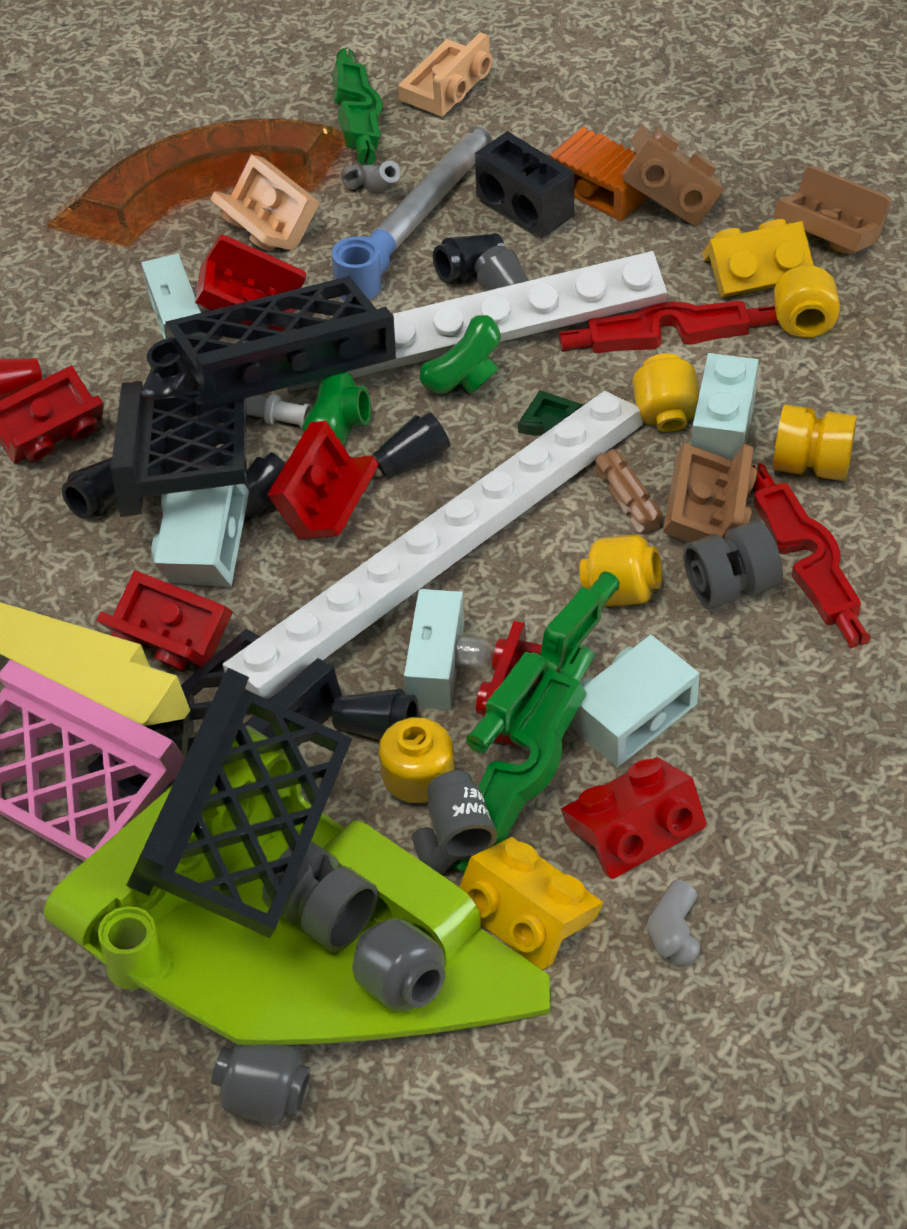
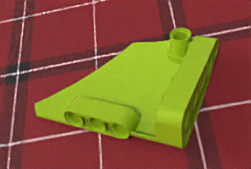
(286, 984)

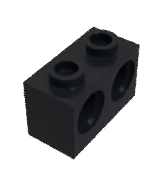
(524, 184)

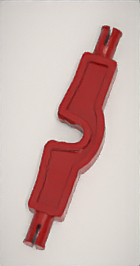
(643, 328)
(818, 573)

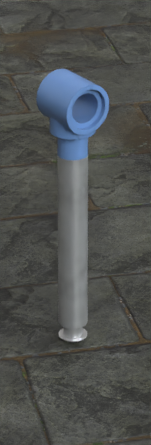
(368, 257)

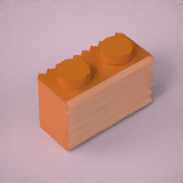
(599, 171)

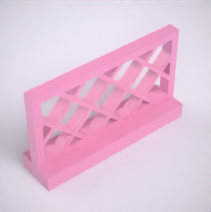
(97, 731)

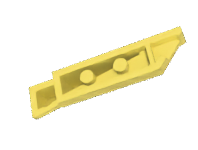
(93, 665)

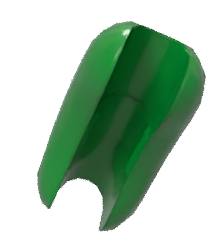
(467, 361)
(340, 405)

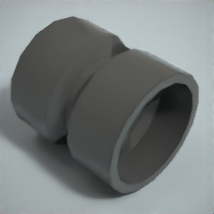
(740, 562)
(328, 899)

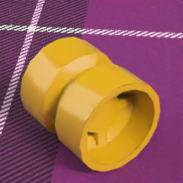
(814, 442)

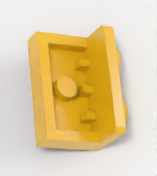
(757, 257)
(527, 900)

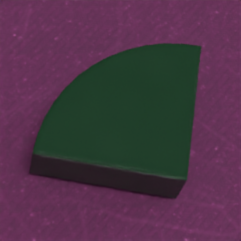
(545, 413)

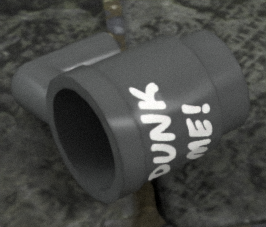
(458, 820)

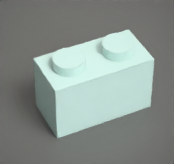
(725, 404)
(200, 535)
(635, 699)

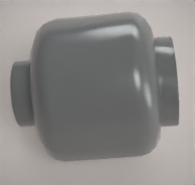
(399, 965)
(261, 1081)

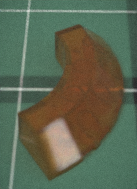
(192, 167)

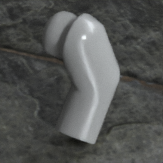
(372, 177)
(668, 927)

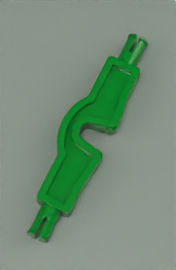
(358, 107)
(565, 630)
(540, 732)

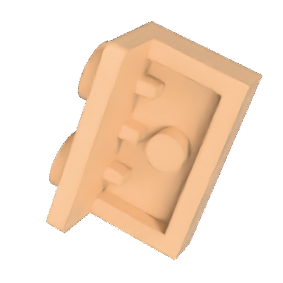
(447, 75)
(268, 206)

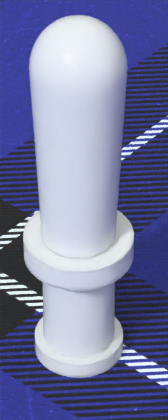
(275, 409)

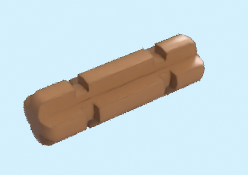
(629, 491)

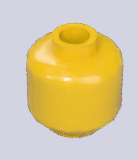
(806, 301)
(666, 391)
(631, 561)
(412, 756)

